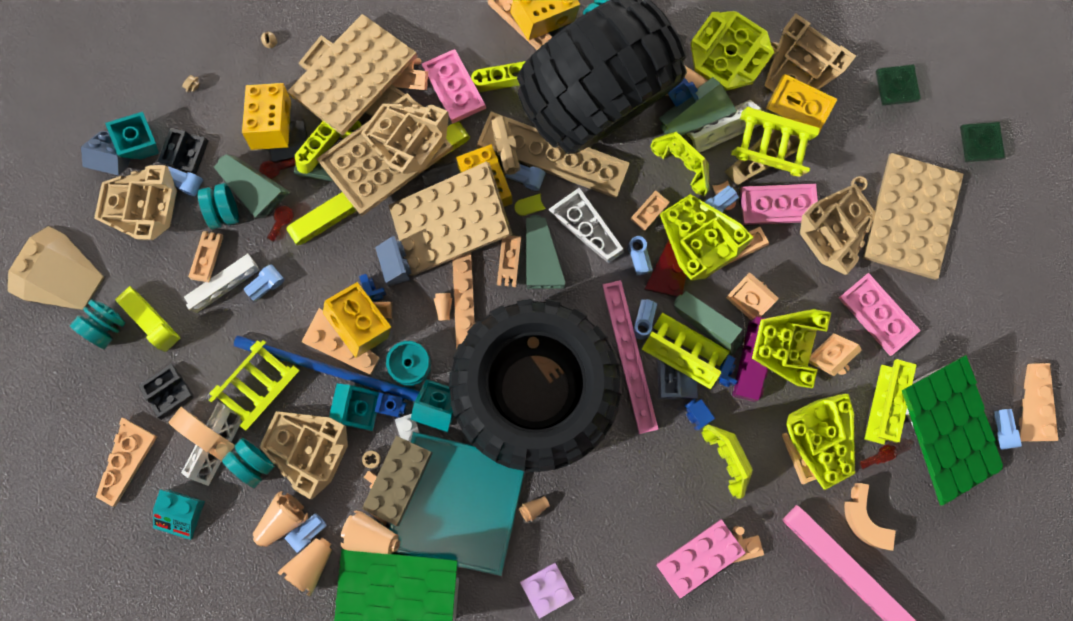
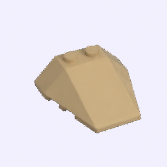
(807, 56)
(407, 135)
(138, 202)
(837, 228)
(53, 272)
(305, 449)

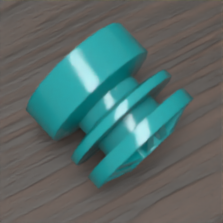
(98, 323)

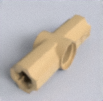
(505, 145)

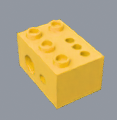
(543, 16)
(801, 102)
(266, 116)
(482, 155)
(356, 319)

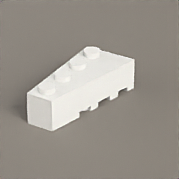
(584, 222)

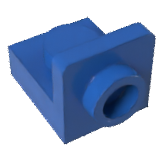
(683, 92)
(369, 285)
(726, 368)

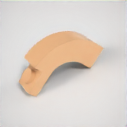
(200, 434)
(862, 525)

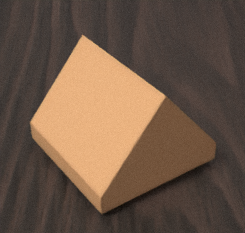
(385, 308)

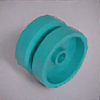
(218, 206)
(412, 374)
(248, 463)

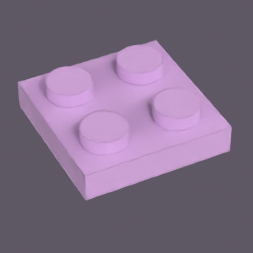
(547, 590)

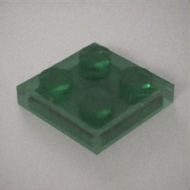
(898, 85)
(982, 142)

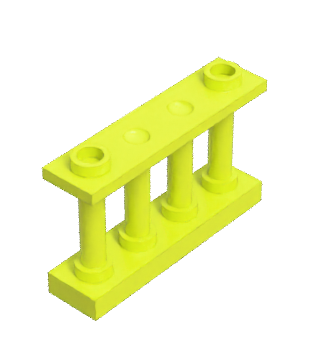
(787, 128)
(680, 359)
(259, 401)
(888, 404)

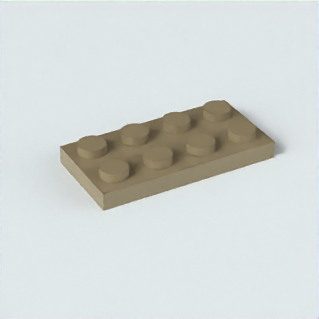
(397, 481)

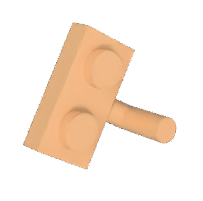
(412, 78)
(751, 545)

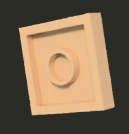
(752, 297)
(834, 355)

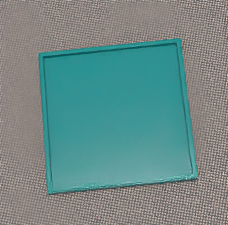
(460, 507)

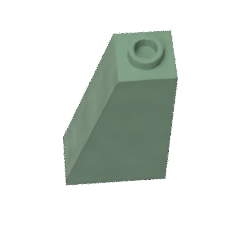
(693, 114)
(252, 187)
(541, 258)
(709, 322)

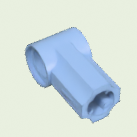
(530, 177)
(186, 182)
(723, 199)
(640, 257)
(268, 279)
(645, 317)
(1007, 433)
(302, 536)

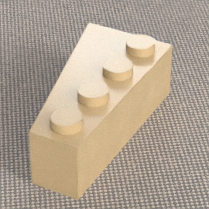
(744, 170)

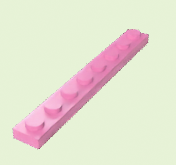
(630, 357)

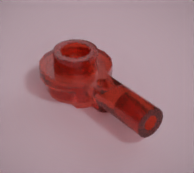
(272, 169)
(282, 215)
(885, 454)

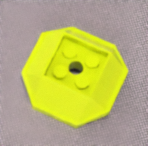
(730, 33)

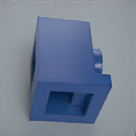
(382, 408)
(698, 413)

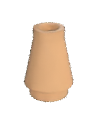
(443, 305)
(534, 508)

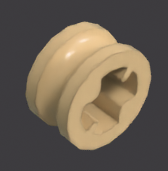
(372, 465)

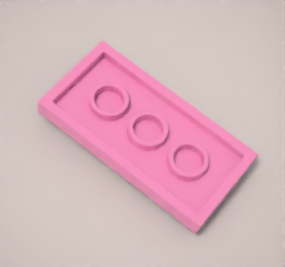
(454, 86)
(776, 203)
(879, 314)
(700, 558)

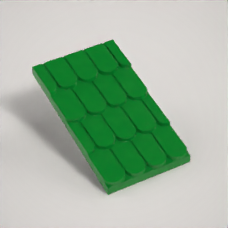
(952, 429)
(395, 588)

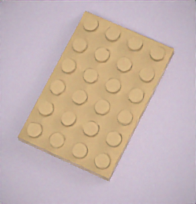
(352, 74)
(363, 172)
(913, 216)
(450, 218)

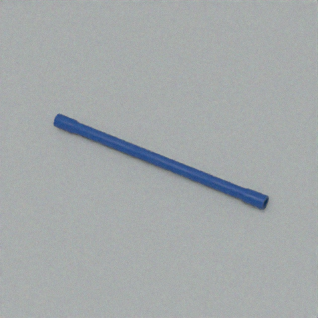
(403, 392)

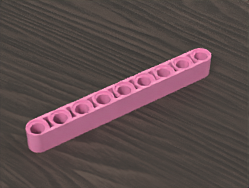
(845, 566)

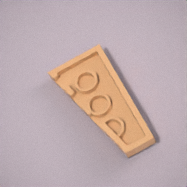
(325, 339)
(1038, 410)
(128, 453)

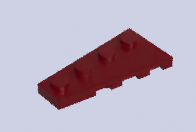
(667, 275)

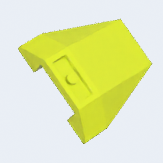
(692, 159)
(703, 237)
(787, 343)
(825, 438)
(733, 453)

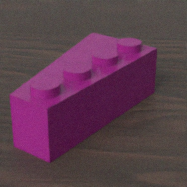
(750, 372)

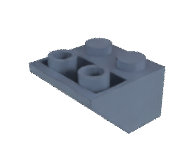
(102, 156)
(392, 263)
(675, 384)

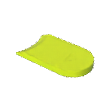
(529, 205)

